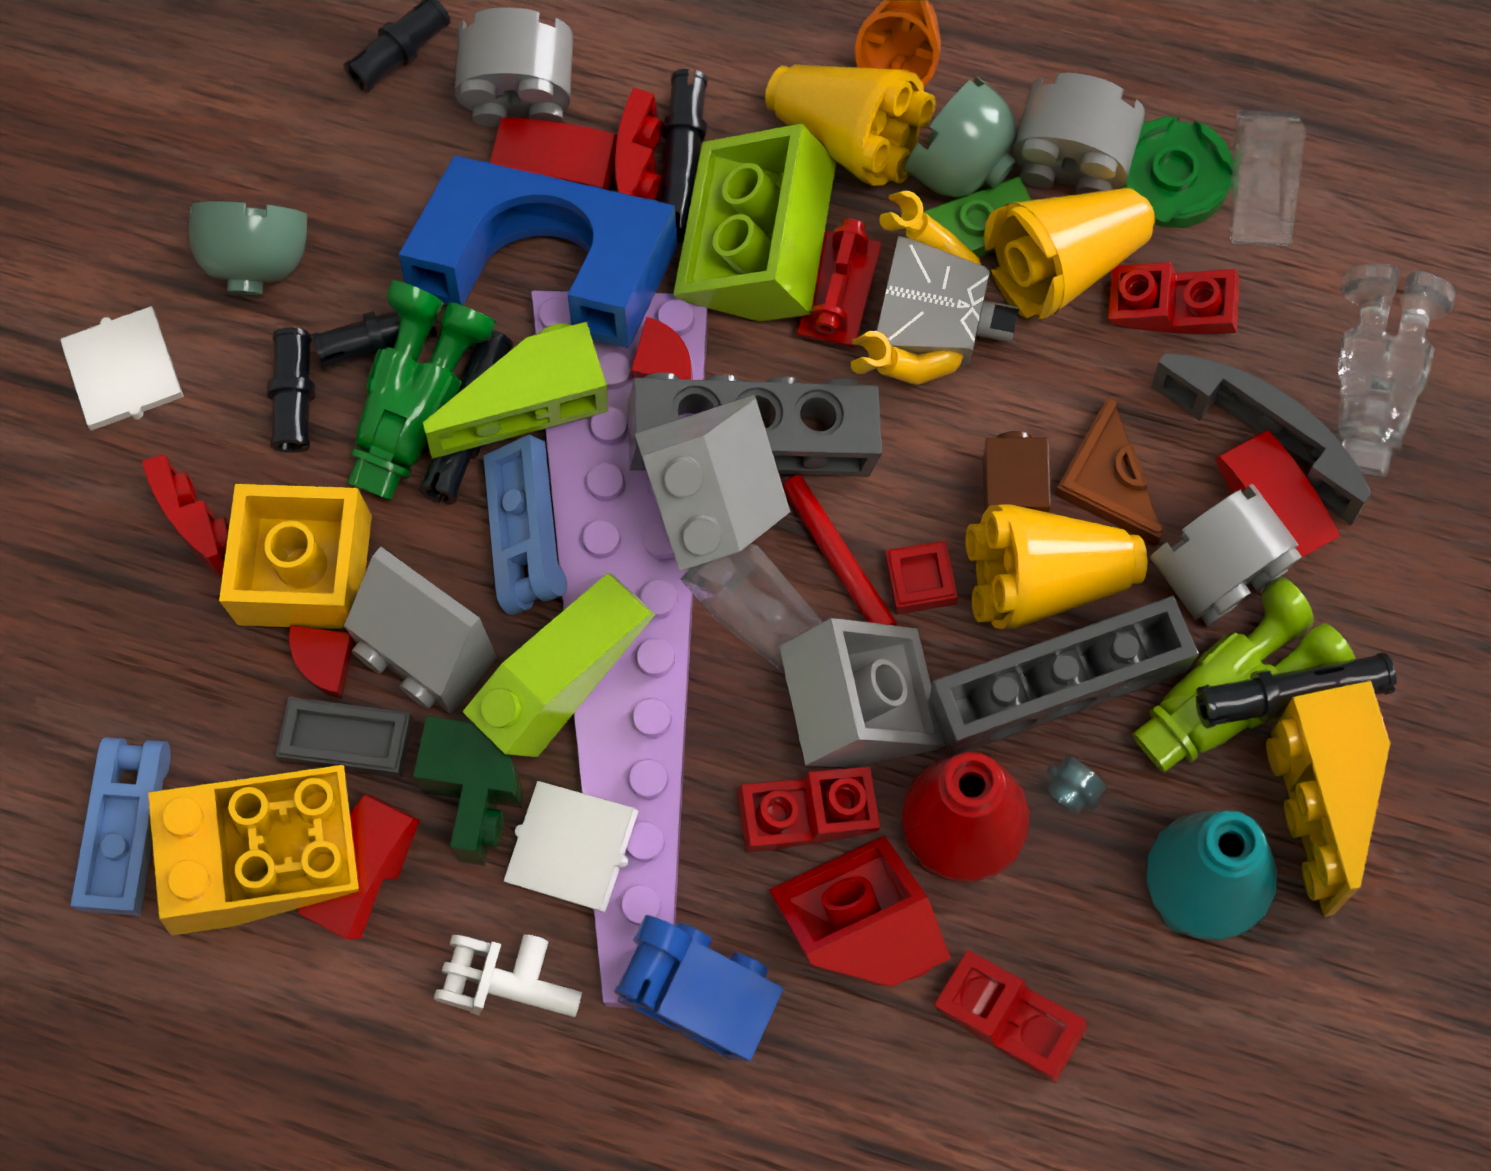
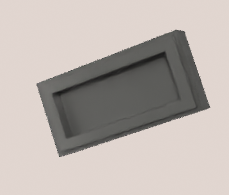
(345, 735)

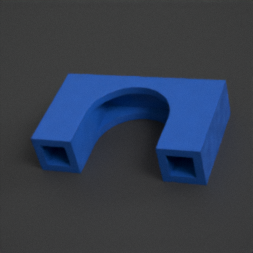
(490, 205)

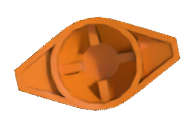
(900, 38)

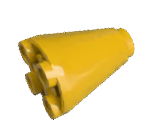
(858, 114)
(1046, 564)

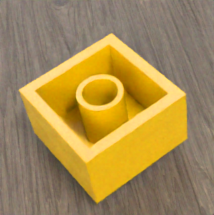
(294, 555)

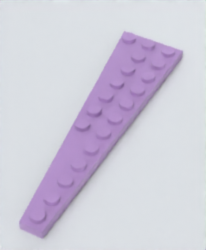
(637, 714)

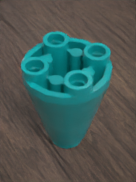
(1211, 874)

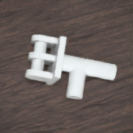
(517, 986)

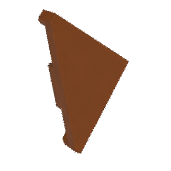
(1109, 479)

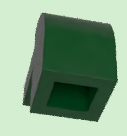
(466, 765)

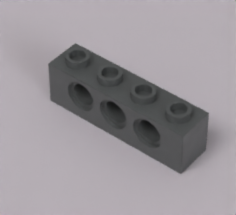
(843, 405)
(1062, 676)

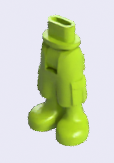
(1175, 724)

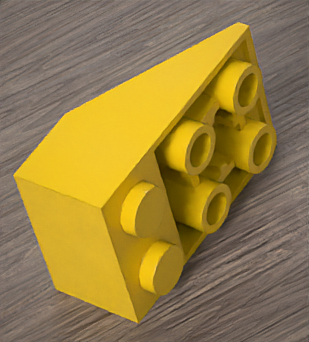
(1333, 768)
(251, 848)

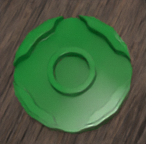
(1181, 171)

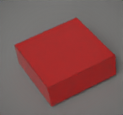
(921, 577)

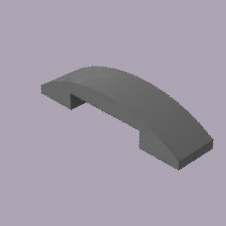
(1201, 382)

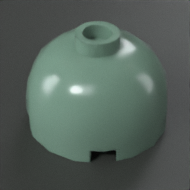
(966, 143)
(247, 243)

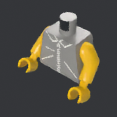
(930, 302)

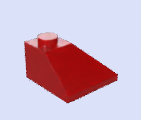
(863, 916)

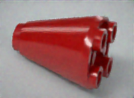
(963, 834)

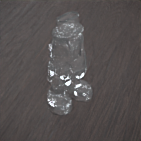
(1381, 371)

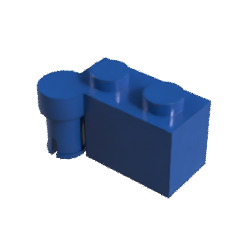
(697, 989)

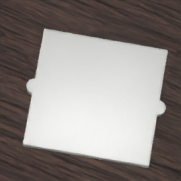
(121, 368)
(571, 846)

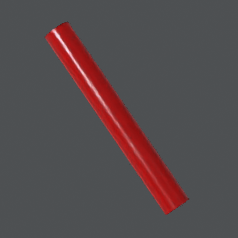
(836, 552)

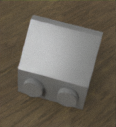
(713, 481)
(417, 634)
(860, 693)

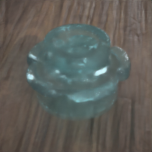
(1075, 785)

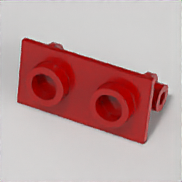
(842, 284)

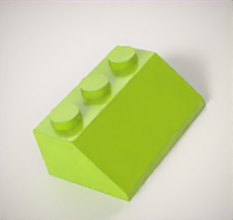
(757, 224)

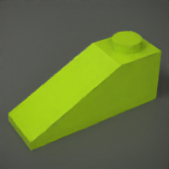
(531, 388)
(558, 668)

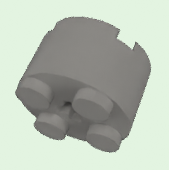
(513, 66)
(1077, 134)
(1225, 552)

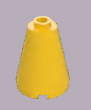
(1063, 245)

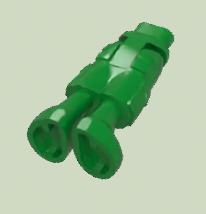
(408, 392)

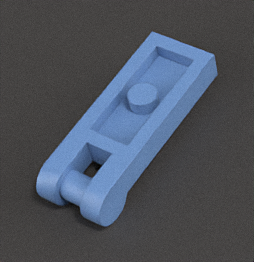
(522, 525)
(118, 828)

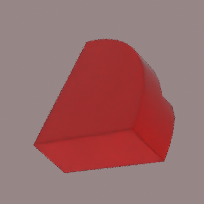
(661, 351)
(322, 657)

